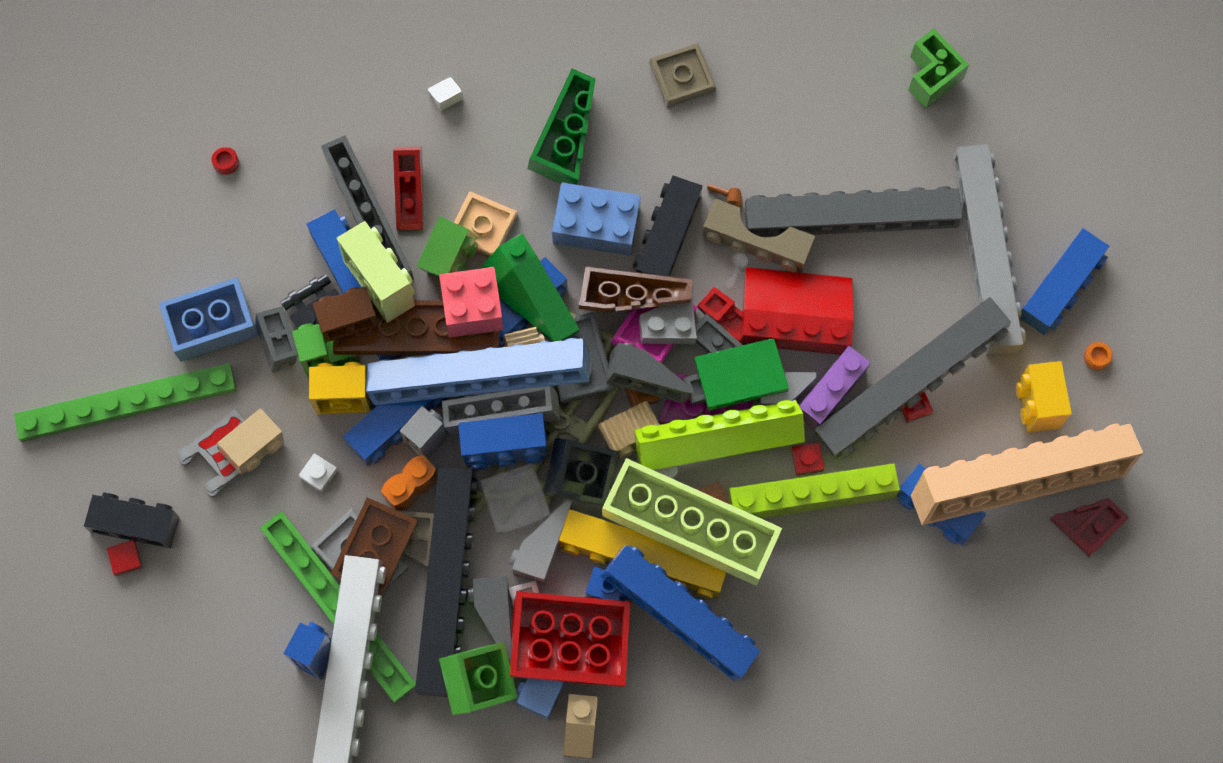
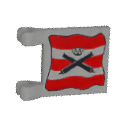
(208, 448)

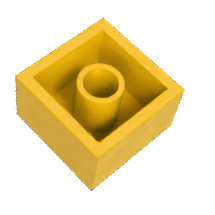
(339, 388)
(1043, 397)

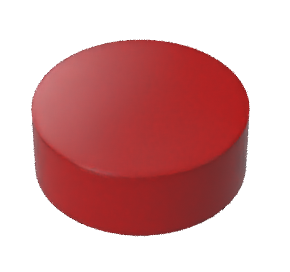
(225, 160)

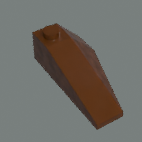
(621, 290)

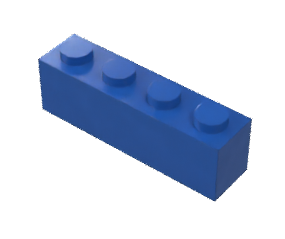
(1063, 282)

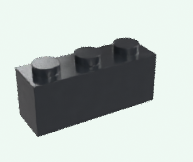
(131, 520)

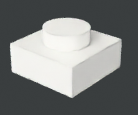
(318, 472)

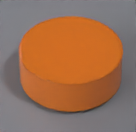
(1098, 356)

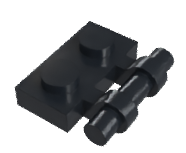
(307, 314)

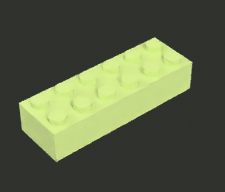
(691, 521)

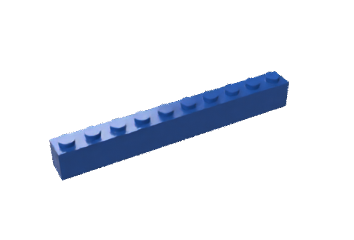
(383, 424)

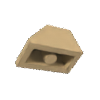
(580, 726)

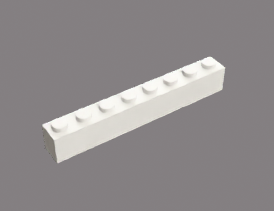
(349, 660)

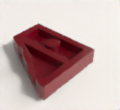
(1090, 524)

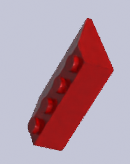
(797, 310)
(569, 639)

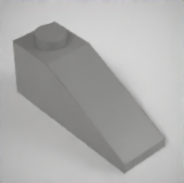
(539, 549)

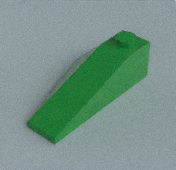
(529, 290)

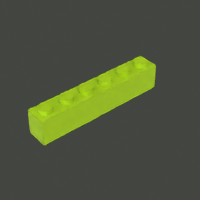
(720, 435)
(817, 491)

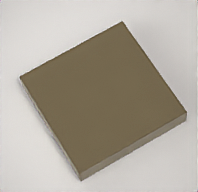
(682, 74)

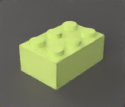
(377, 270)

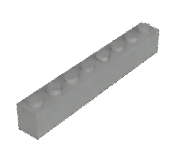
(987, 240)

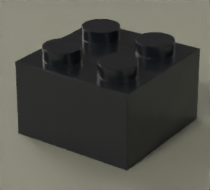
(580, 471)

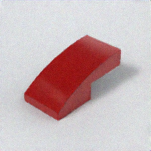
(723, 311)

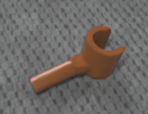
(733, 194)

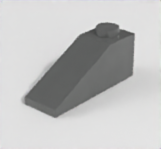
(643, 373)
(492, 606)

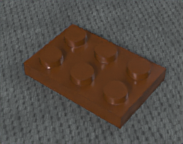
(379, 535)

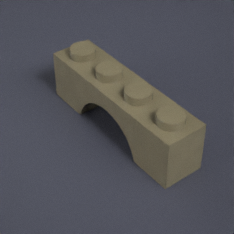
(787, 249)

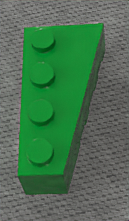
(563, 137)

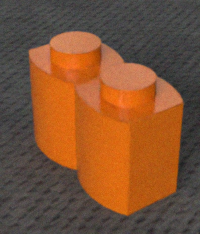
(415, 479)

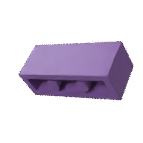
(834, 387)

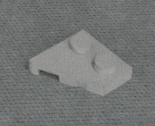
(668, 325)

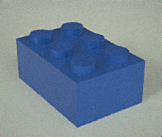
(503, 441)

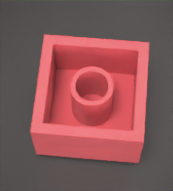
(471, 302)

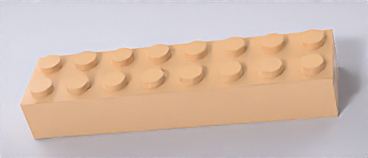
(1025, 473)

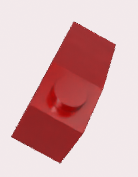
(408, 187)

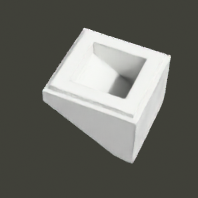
(446, 93)

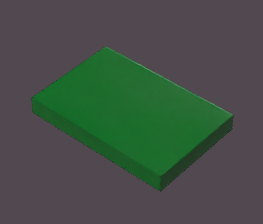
(741, 374)

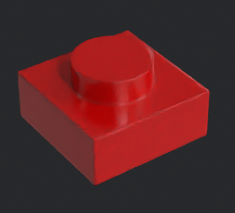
(807, 459)

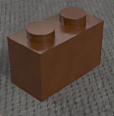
(345, 313)

